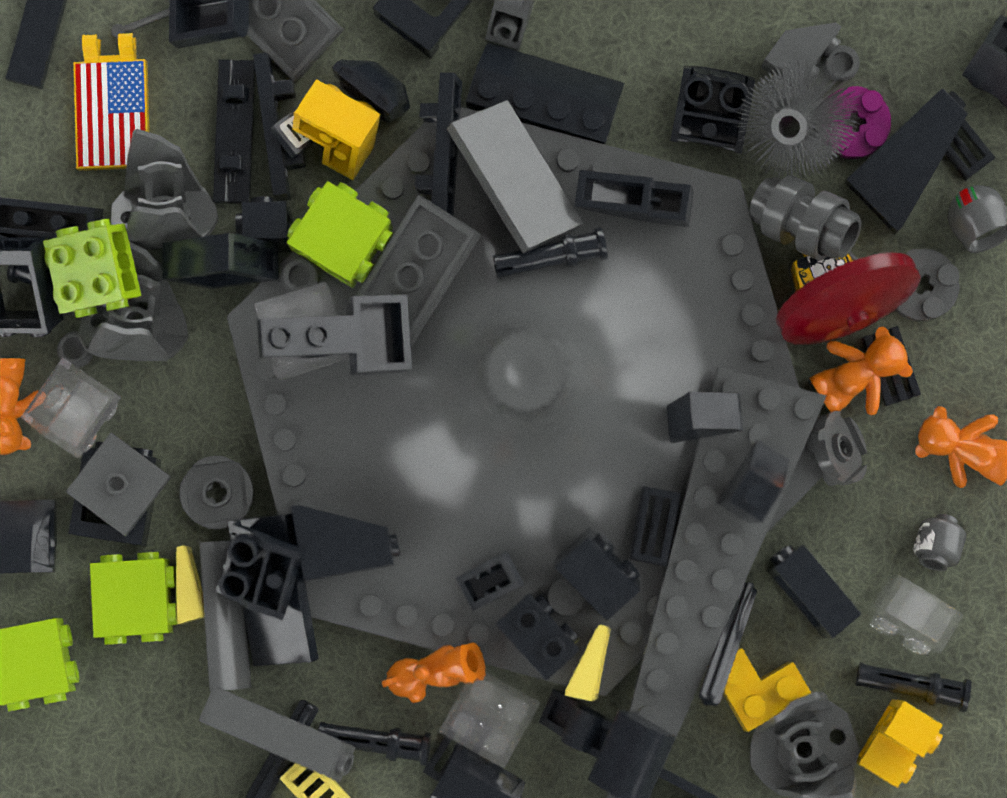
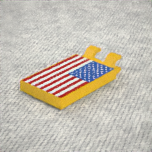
(108, 103)

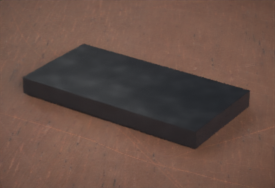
(288, 639)

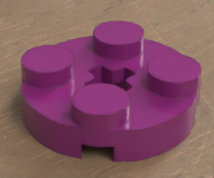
(875, 127)

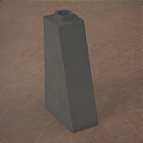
(278, 734)

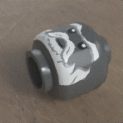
(939, 542)

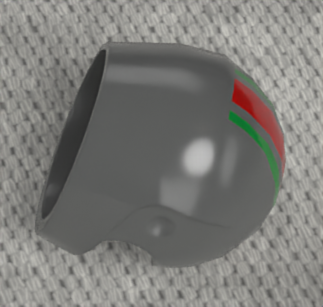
(976, 213)

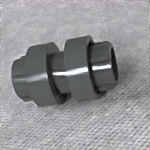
(819, 223)

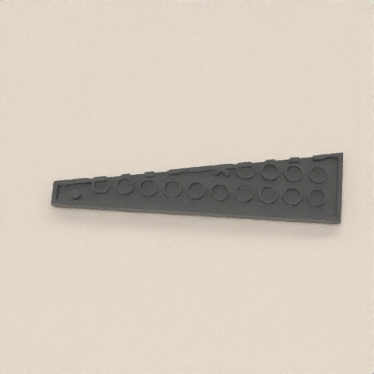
(714, 546)

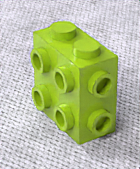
(340, 233)
(91, 268)
(132, 598)
(36, 663)

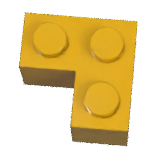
(339, 125)
(760, 699)
(897, 741)

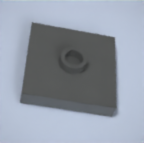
(118, 484)

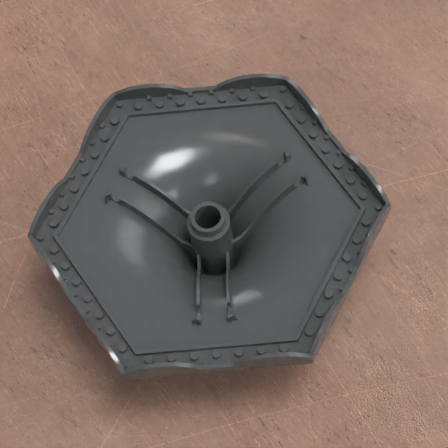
(523, 405)

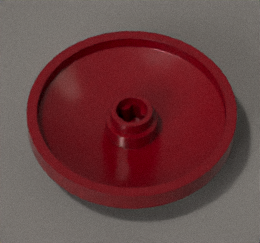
(848, 298)

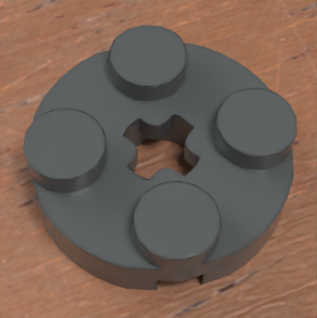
(944, 285)
(838, 449)
(201, 479)

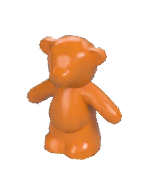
(882, 359)
(10, 408)
(964, 446)
(441, 669)

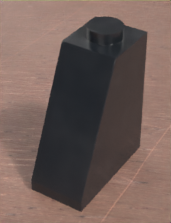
(756, 484)
(340, 544)

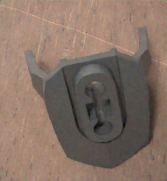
(161, 195)
(146, 329)
(826, 766)

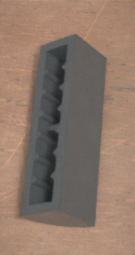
(224, 624)

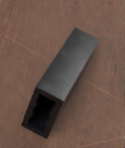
(903, 166)

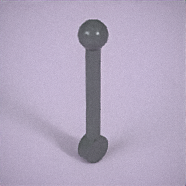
(118, 28)

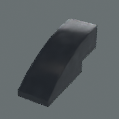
(635, 197)

